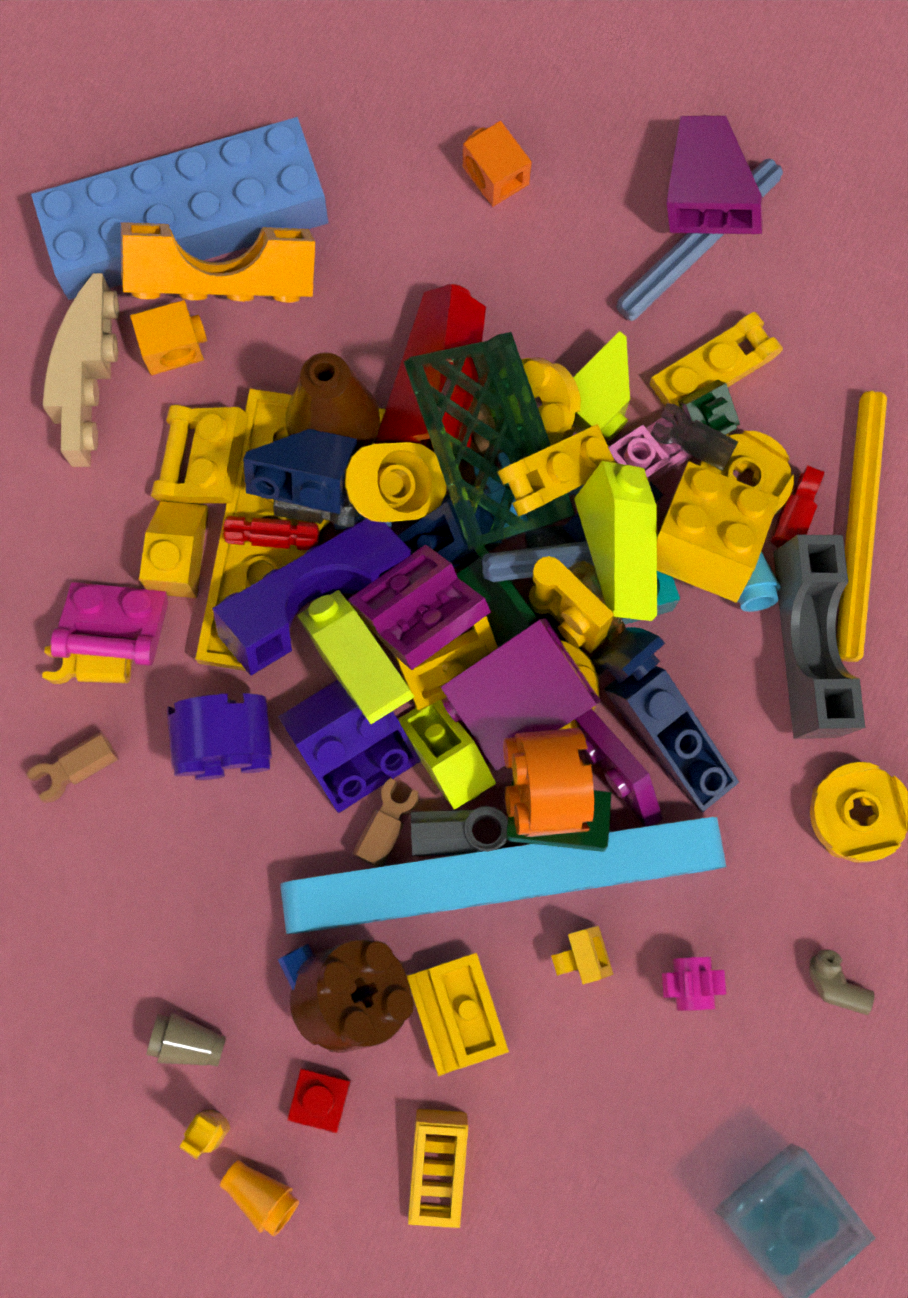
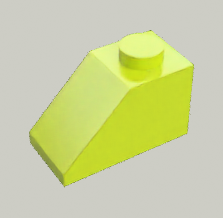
(604, 389)
(447, 753)

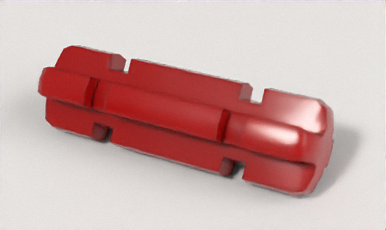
(270, 532)

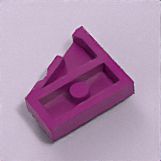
(621, 768)

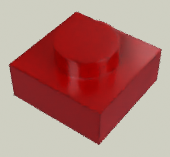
(319, 1100)

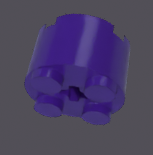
(219, 735)

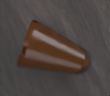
(332, 401)

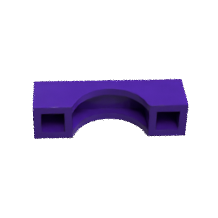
(259, 618)

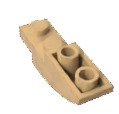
(77, 360)

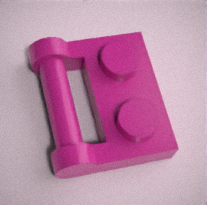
(110, 613)

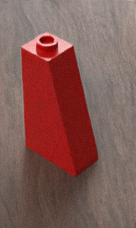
(443, 321)

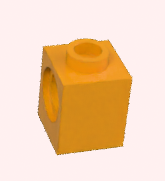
(169, 337)

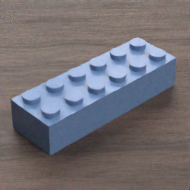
(207, 194)

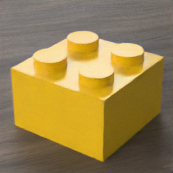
(714, 531)

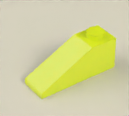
(622, 537)
(354, 656)

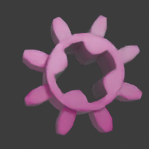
(694, 983)

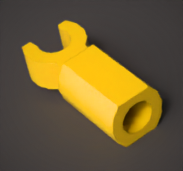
(90, 669)
(205, 1133)

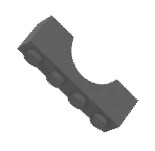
(820, 689)

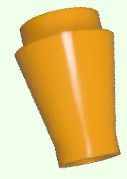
(260, 1197)

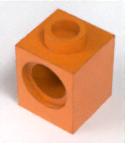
(496, 163)

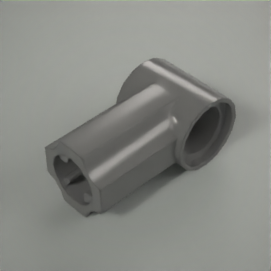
(452, 833)

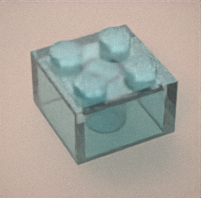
(794, 1224)

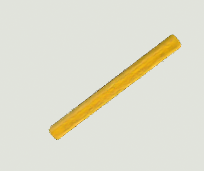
(861, 525)

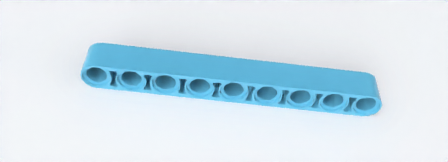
(499, 876)

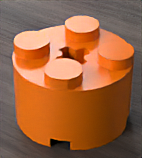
(550, 782)

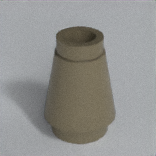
(184, 1042)

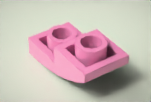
(644, 451)

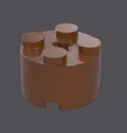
(351, 996)

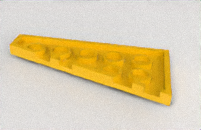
(244, 565)

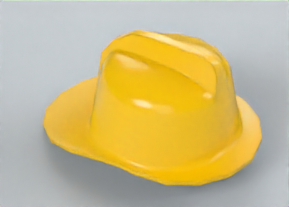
(395, 482)

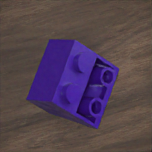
(344, 748)

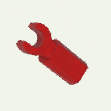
(799, 507)

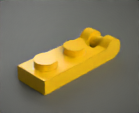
(717, 360)
(555, 469)

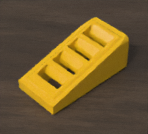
(439, 1123)

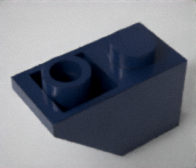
(301, 469)

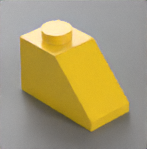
(174, 549)

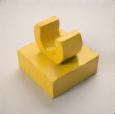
(587, 956)

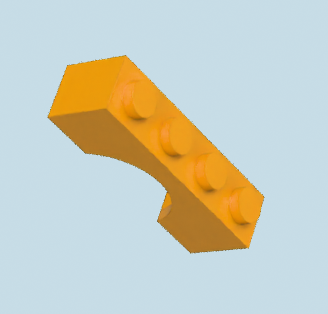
(275, 266)

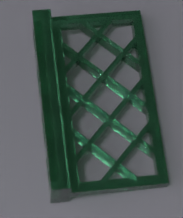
(517, 432)

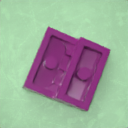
(419, 606)

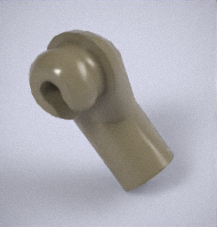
(833, 987)

